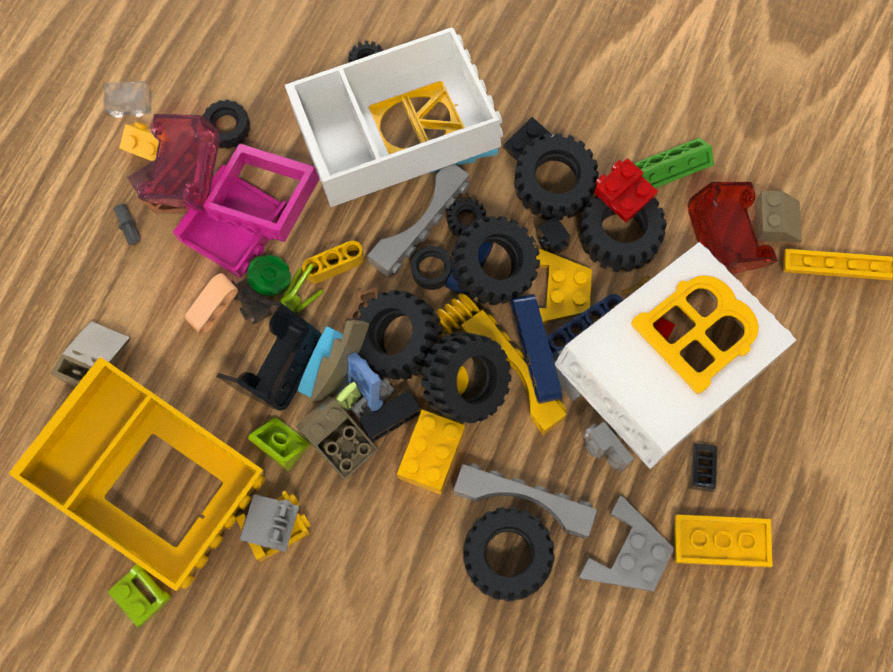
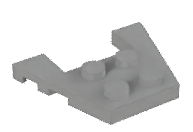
(640, 558)

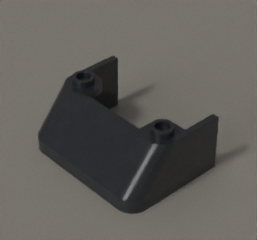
(285, 363)

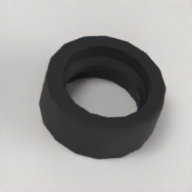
(431, 251)

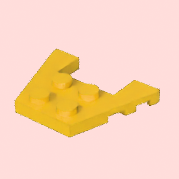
(567, 287)

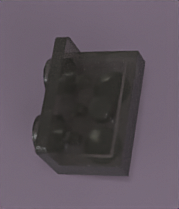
(250, 301)

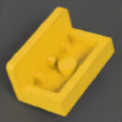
(139, 141)

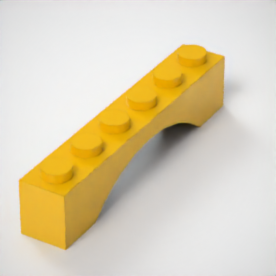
(543, 415)

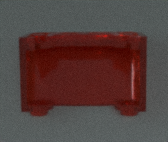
(725, 227)

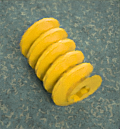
(455, 313)

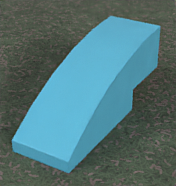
(321, 350)

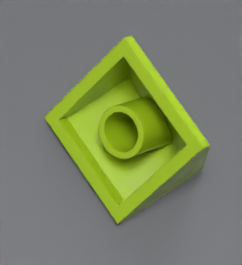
(279, 443)

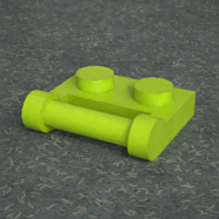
(133, 600)

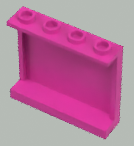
(220, 242)

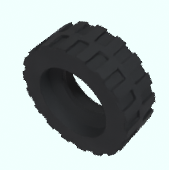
(232, 109)

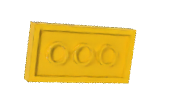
(723, 541)

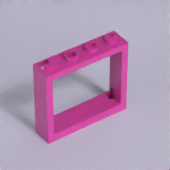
(247, 155)

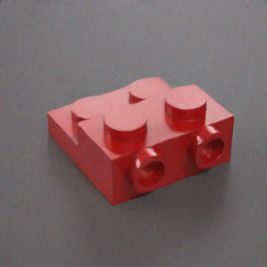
(625, 189)

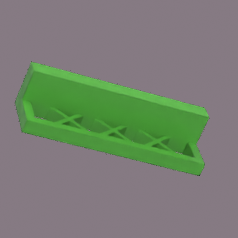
(676, 162)

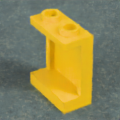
(299, 530)

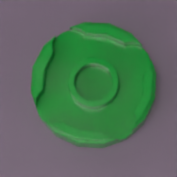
(268, 275)

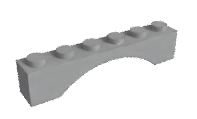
(392, 251)
(571, 516)

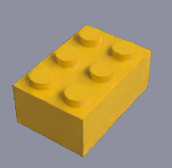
(431, 452)

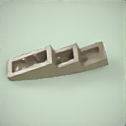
(335, 368)

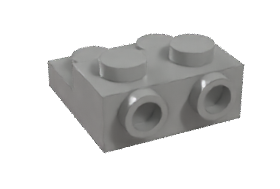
(603, 442)

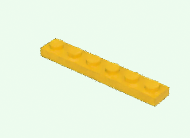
(838, 264)

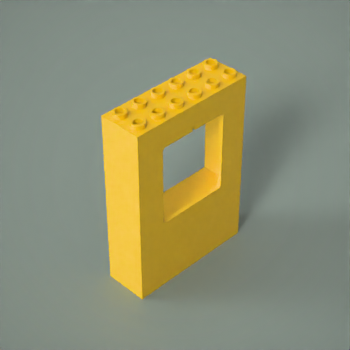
(95, 441)

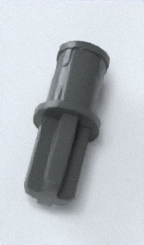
(127, 224)

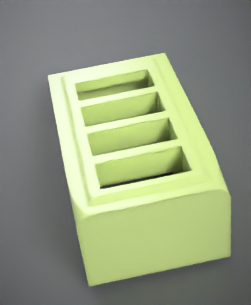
(348, 396)

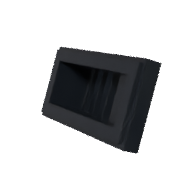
(694, 482)

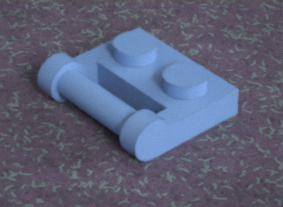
(365, 379)

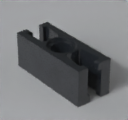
(390, 416)

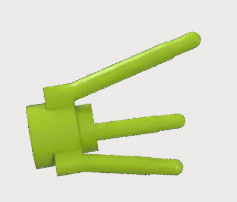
(290, 298)

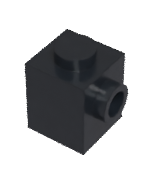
(553, 236)

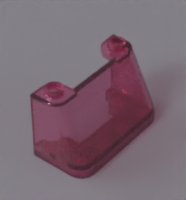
(182, 161)

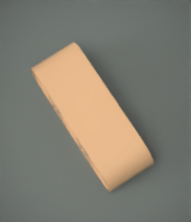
(211, 303)

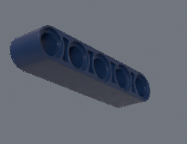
(582, 322)
(536, 349)

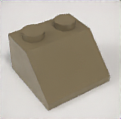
(777, 217)

